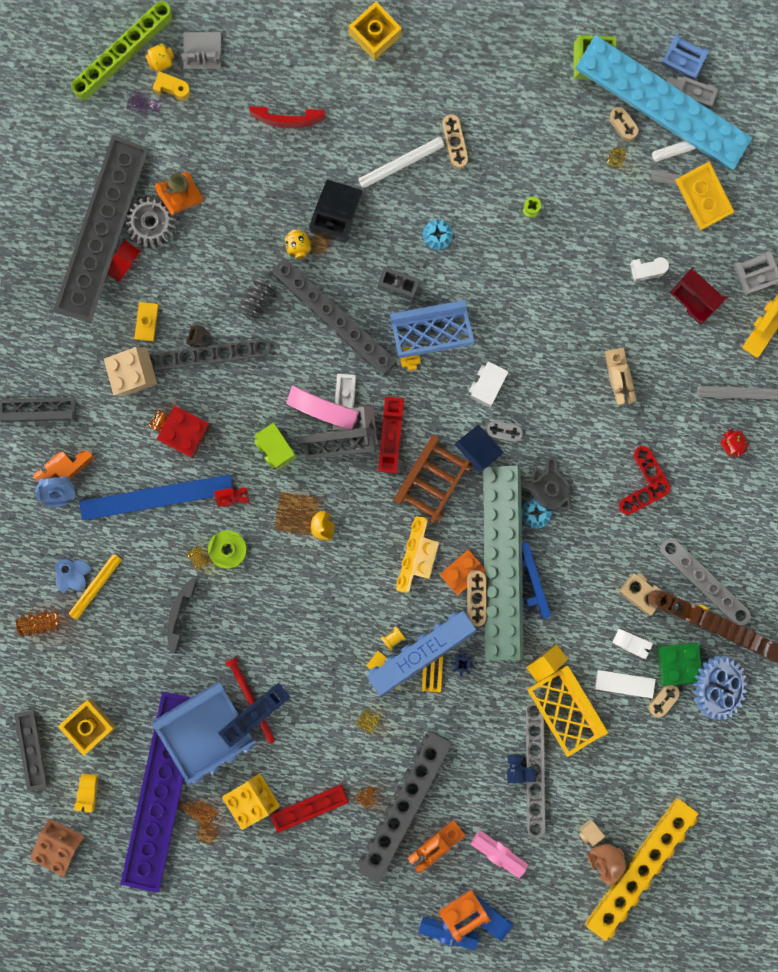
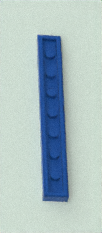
(153, 497)

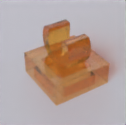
(365, 798)

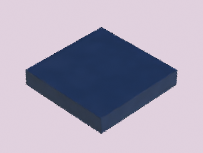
(479, 448)

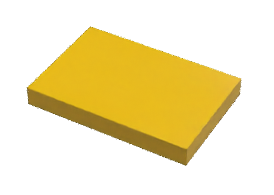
(704, 195)

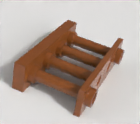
(424, 463)

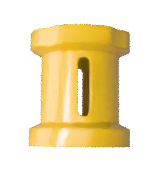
(393, 638)

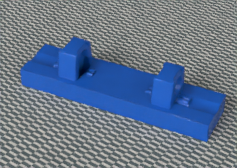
(539, 597)

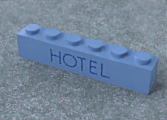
(421, 654)

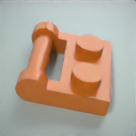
(176, 201)
(461, 909)

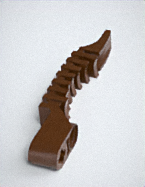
(712, 622)

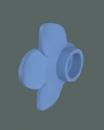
(73, 577)

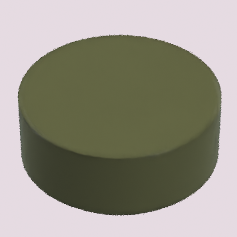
(178, 182)

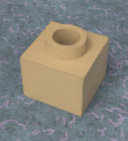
(590, 833)

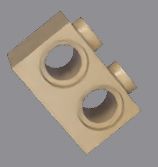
(639, 597)

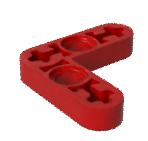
(652, 482)

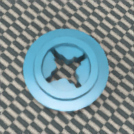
(432, 241)
(530, 520)

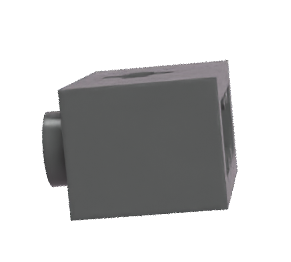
(398, 284)

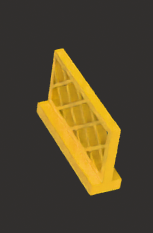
(581, 701)

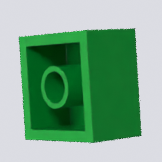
(678, 663)

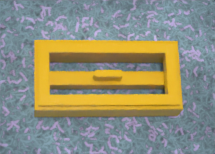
(431, 689)

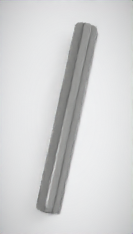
(737, 392)

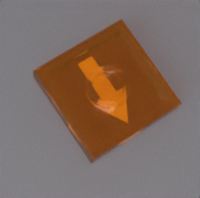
(295, 513)

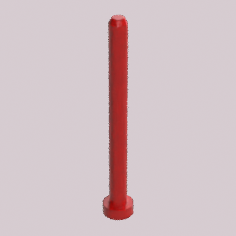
(249, 696)

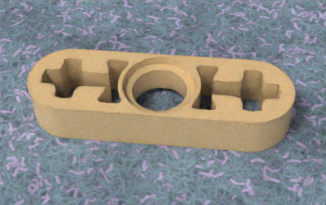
(457, 127)
(481, 583)

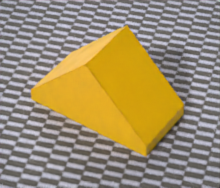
(547, 663)

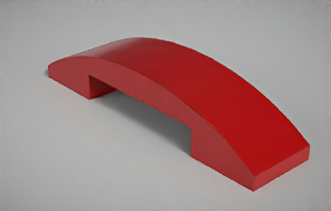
(284, 121)
(391, 435)

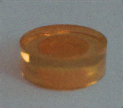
(318, 244)
(206, 835)

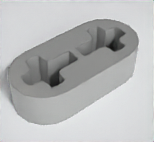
(505, 427)

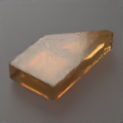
(200, 812)

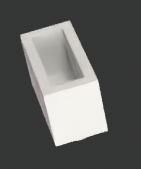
(488, 384)

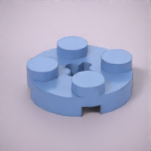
(47, 487)

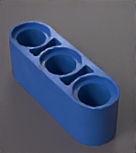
(498, 925)

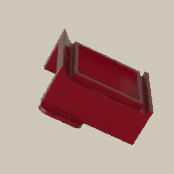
(697, 296)

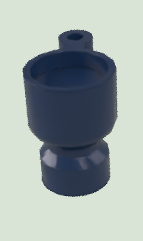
(517, 773)

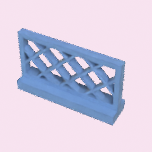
(429, 317)

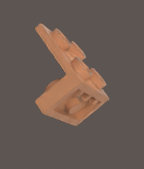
(56, 847)

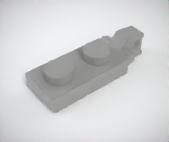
(698, 91)

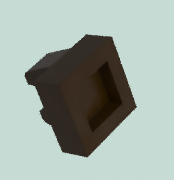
(195, 336)

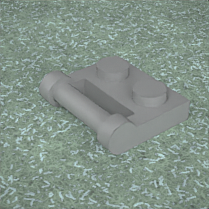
(758, 279)

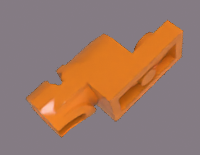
(63, 465)
(437, 846)

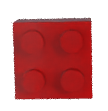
(183, 432)

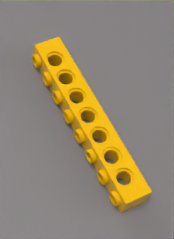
(642, 857)

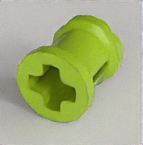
(531, 212)

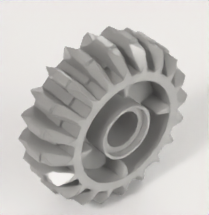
(150, 234)

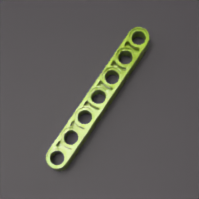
(125, 41)

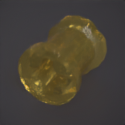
(618, 152)
(197, 558)

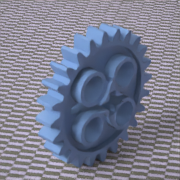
(726, 675)

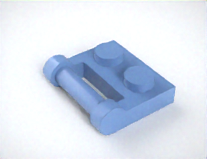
(682, 61)

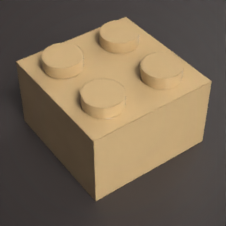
(130, 371)

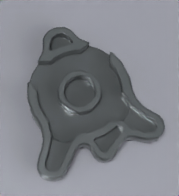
(548, 487)

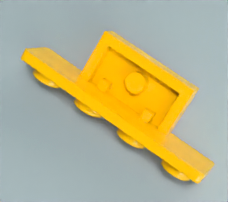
(764, 329)
(418, 556)

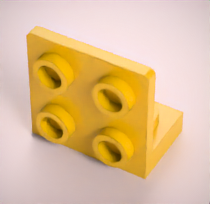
(251, 801)

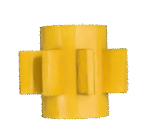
(410, 362)

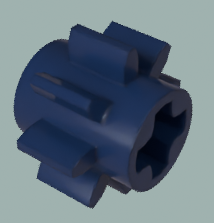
(456, 663)

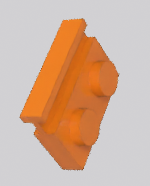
(457, 572)

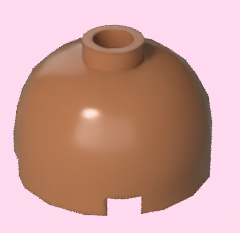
(608, 861)

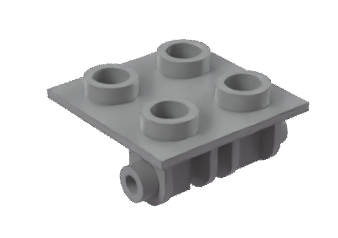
(201, 50)

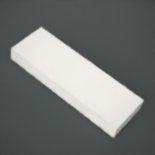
(345, 393)
(625, 684)

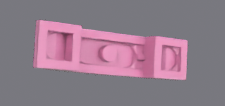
(321, 408)

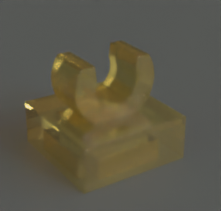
(367, 722)

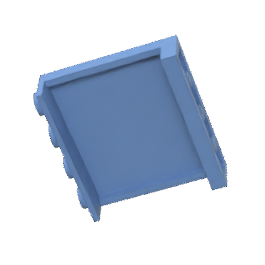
(193, 735)

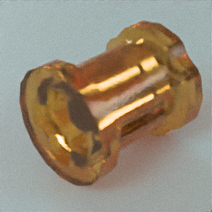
(158, 420)

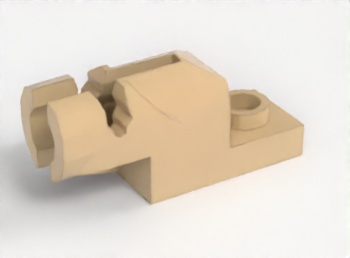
(620, 376)

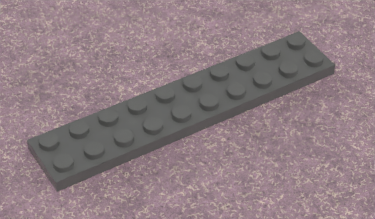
(101, 230)

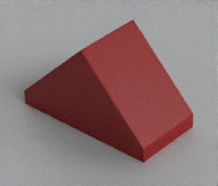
(122, 260)

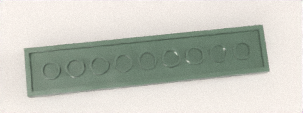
(503, 563)

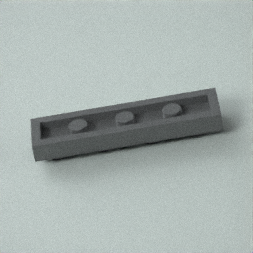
(31, 750)

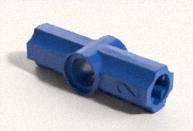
(440, 931)

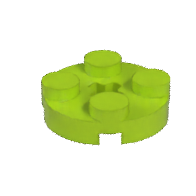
(218, 555)

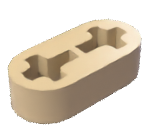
(627, 121)
(667, 704)

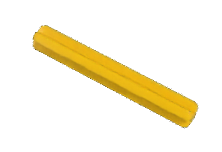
(95, 586)

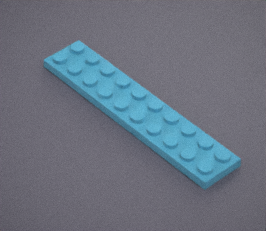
(663, 103)

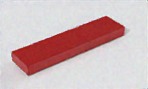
(309, 808)

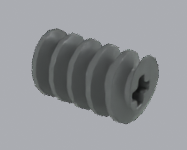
(255, 298)

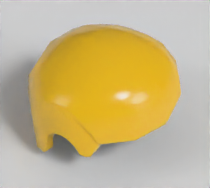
(322, 527)

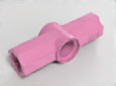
(499, 854)

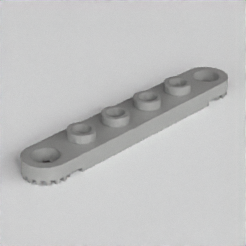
(705, 582)

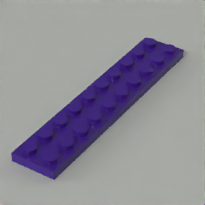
(154, 811)

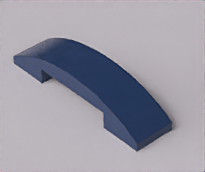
(254, 715)

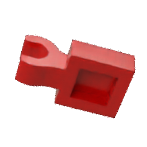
(228, 497)

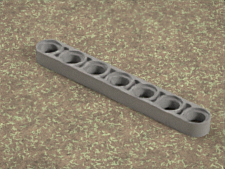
(539, 760)

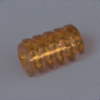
(37, 623)

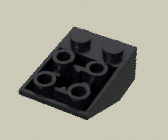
(335, 211)

